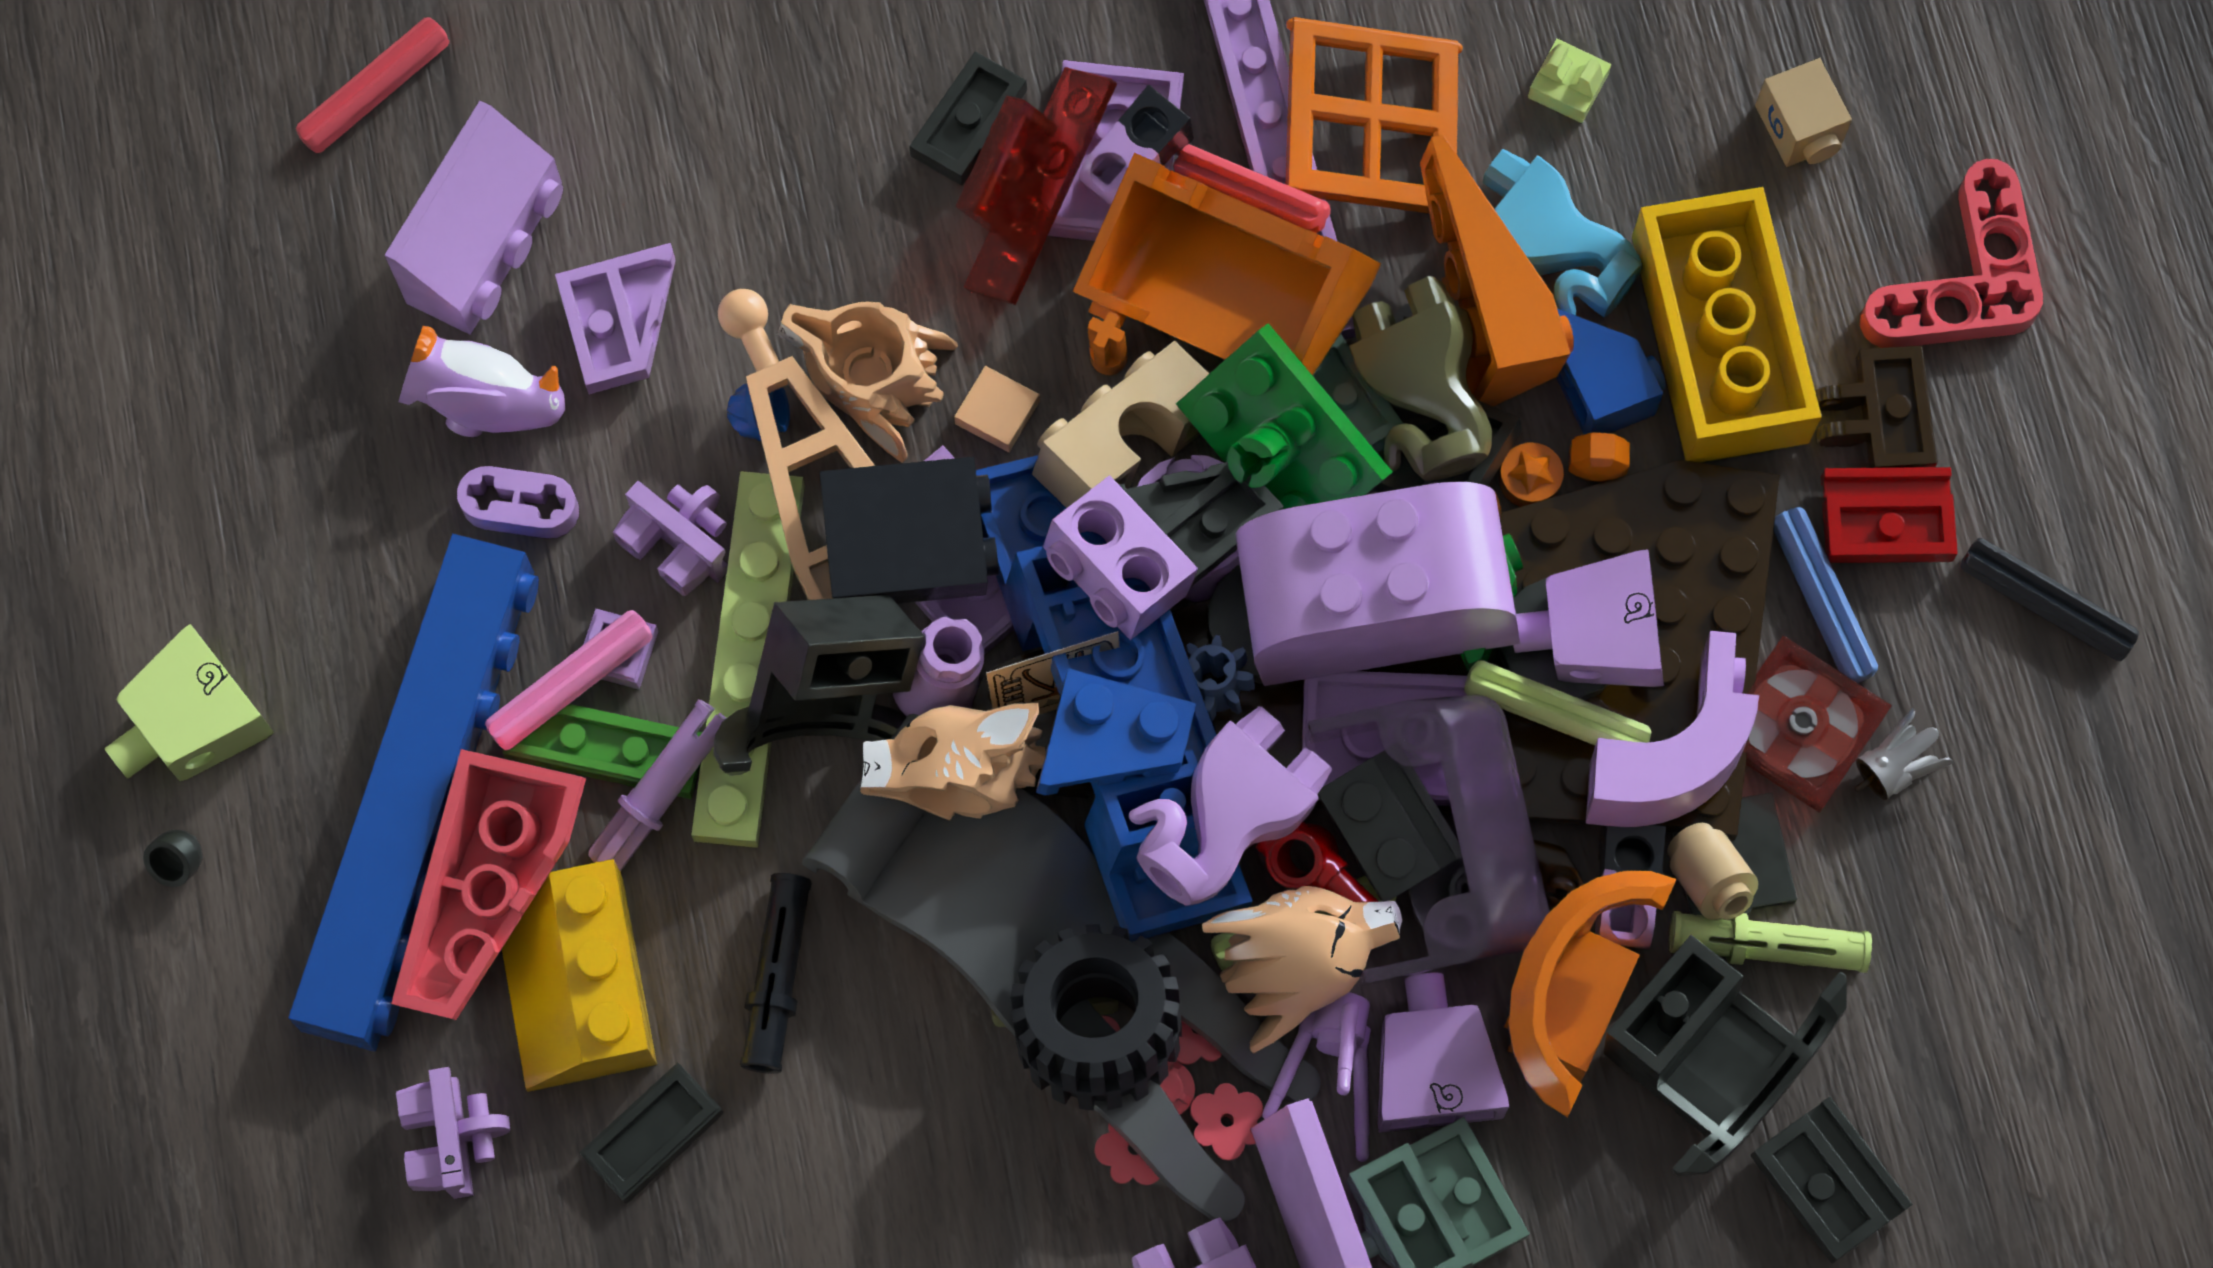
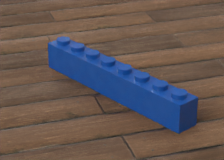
(437, 713)

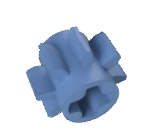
(1220, 663)

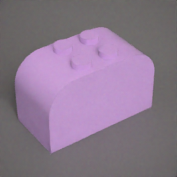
(1376, 581)

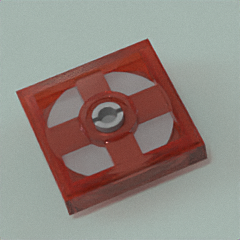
(1808, 723)

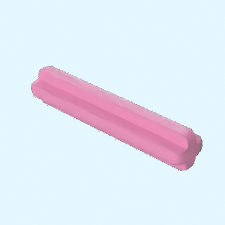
(568, 680)

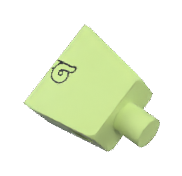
(185, 712)

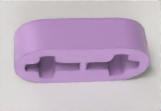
(520, 488)

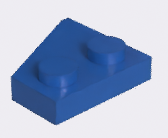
(1112, 732)

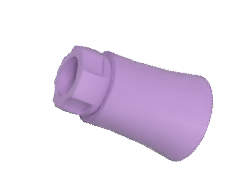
(946, 668)

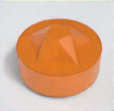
(1530, 474)

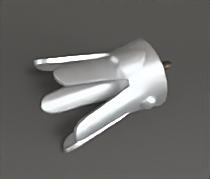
(1890, 765)

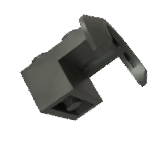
(824, 676)
(1714, 1049)

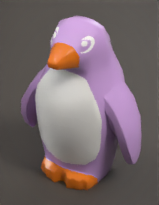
(480, 387)

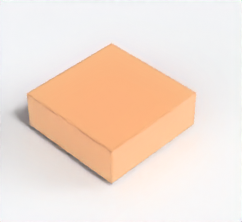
(997, 409)

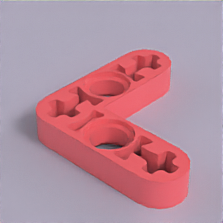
(1990, 278)

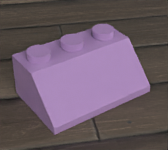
(474, 221)

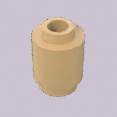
(1712, 872)

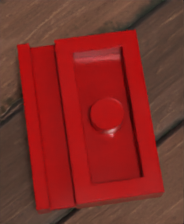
(1888, 515)

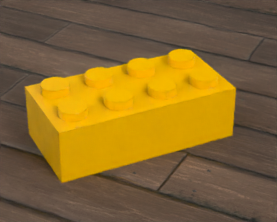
(1725, 325)

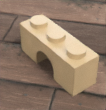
(1090, 446)

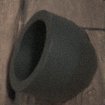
(173, 857)

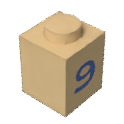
(1804, 113)

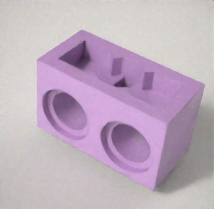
(1132, 550)

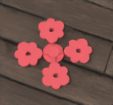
(1206, 1110)

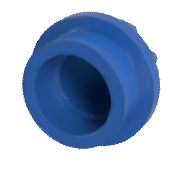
(742, 416)

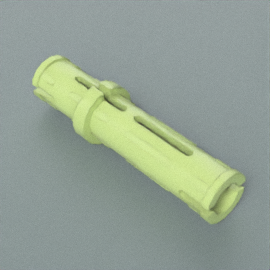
(1773, 942)

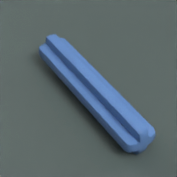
(1824, 595)

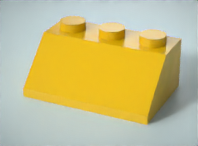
(577, 980)

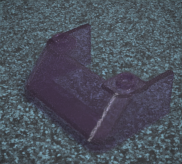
(1490, 822)

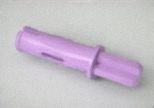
(657, 788)

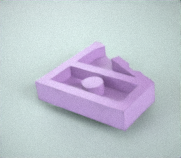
(617, 314)

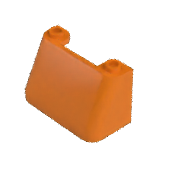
(1219, 268)

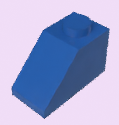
(1608, 378)

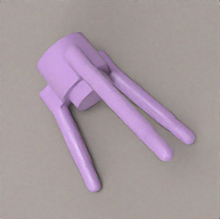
(1341, 1033)

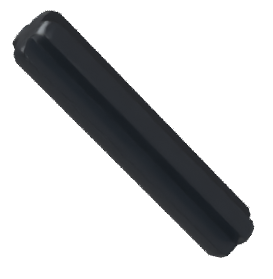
(2049, 599)

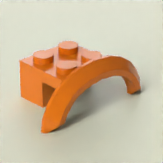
(1573, 984)

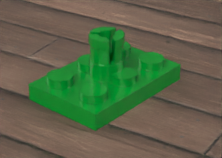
(1281, 426)

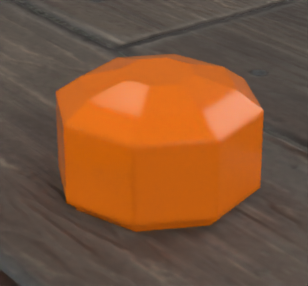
(1599, 457)

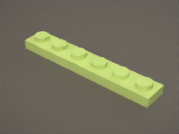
(756, 577)

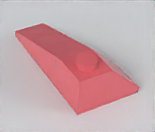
(489, 860)

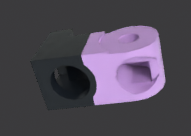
(1149, 128)
(1630, 850)

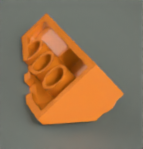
(1510, 308)

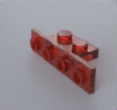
(1026, 177)

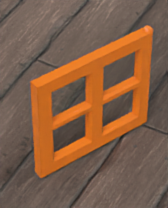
(1371, 113)

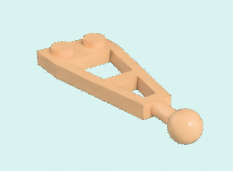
(744, 316)

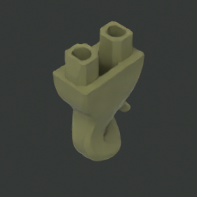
(1423, 370)

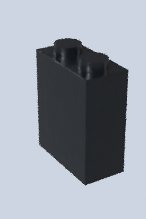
(908, 530)

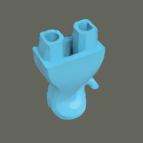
(1559, 237)

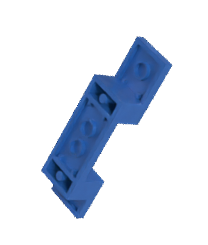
(1059, 614)

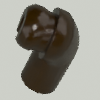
(1557, 871)

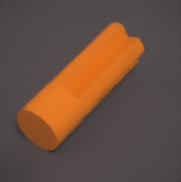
(1107, 344)

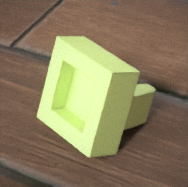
(1569, 80)

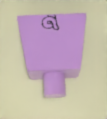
(1599, 623)
(1436, 1062)

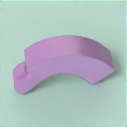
(1670, 777)

